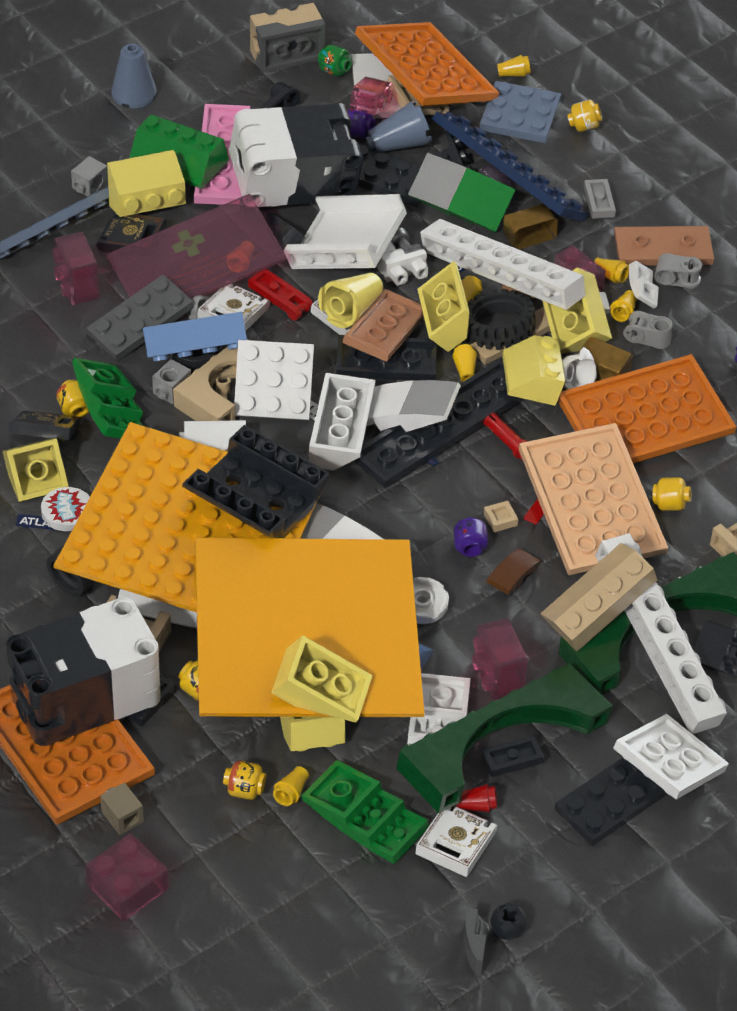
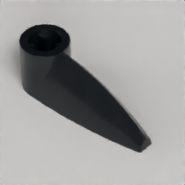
(282, 96)
(283, 231)

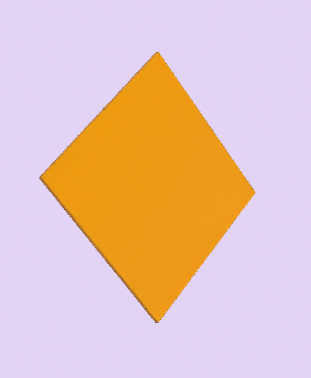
(145, 524)
(336, 592)

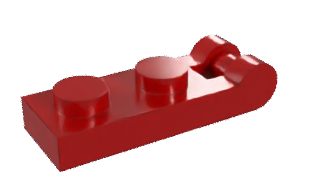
(280, 293)

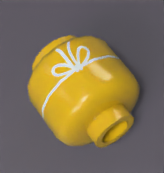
(585, 115)

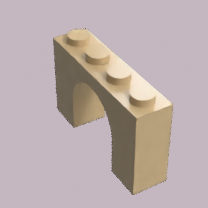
(196, 395)

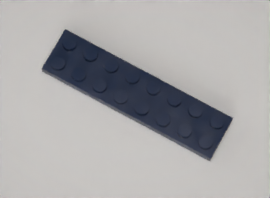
(508, 164)

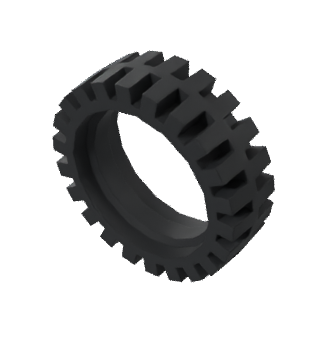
(505, 334)

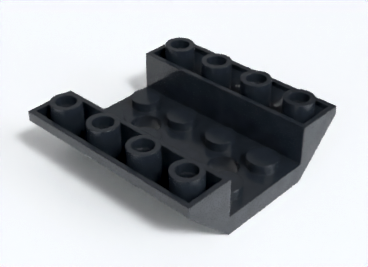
(266, 478)

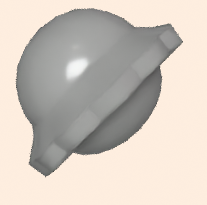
(198, 301)

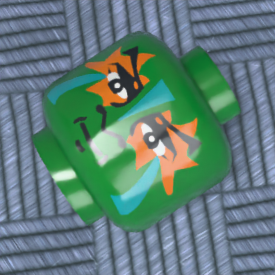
(334, 60)

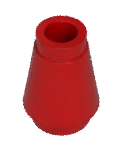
(479, 799)

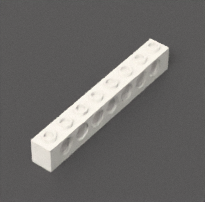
(503, 264)
(660, 646)

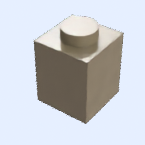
(121, 808)

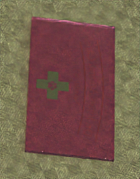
(201, 251)

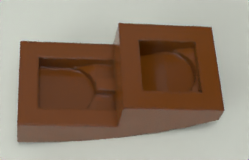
(512, 570)

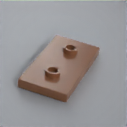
(649, 243)
(385, 325)

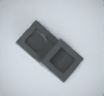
(473, 942)

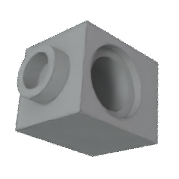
(89, 176)
(168, 378)

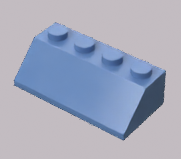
(194, 334)

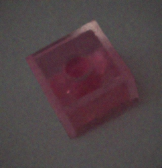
(76, 268)
(499, 658)
(127, 876)

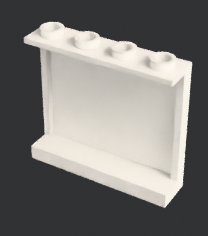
(348, 232)

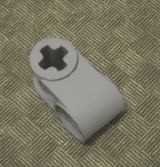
(676, 269)
(650, 330)

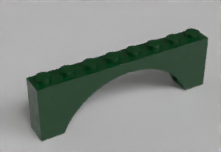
(705, 589)
(558, 698)

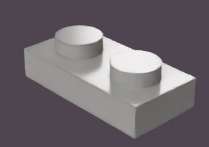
(599, 198)

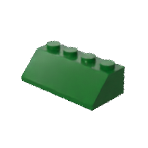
(196, 151)

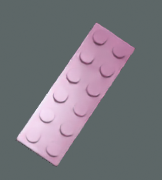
(223, 187)

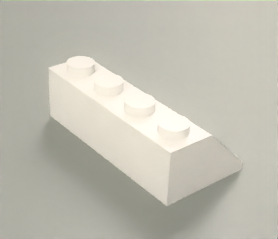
(340, 420)

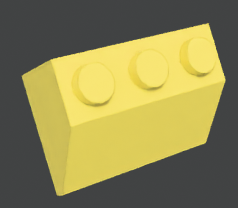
(145, 183)
(445, 307)
(581, 320)
(534, 369)

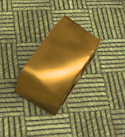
(530, 226)
(608, 358)

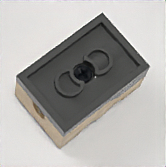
(287, 37)

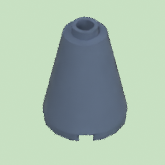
(133, 78)
(400, 130)

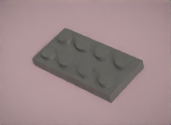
(154, 305)

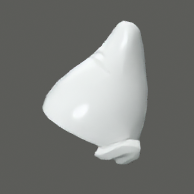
(579, 369)

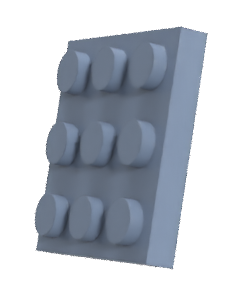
(521, 112)

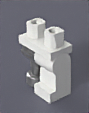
(402, 262)

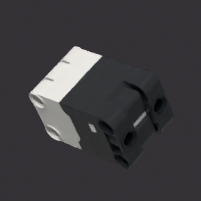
(295, 154)
(84, 671)

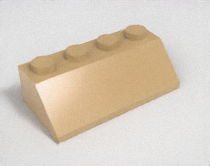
(600, 595)

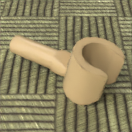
(223, 388)

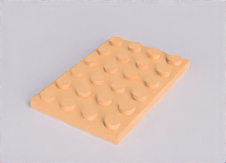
(590, 494)

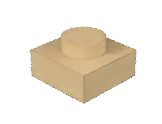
(500, 516)

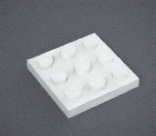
(273, 380)
(671, 756)

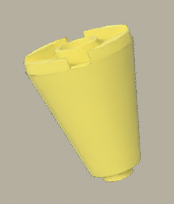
(349, 298)

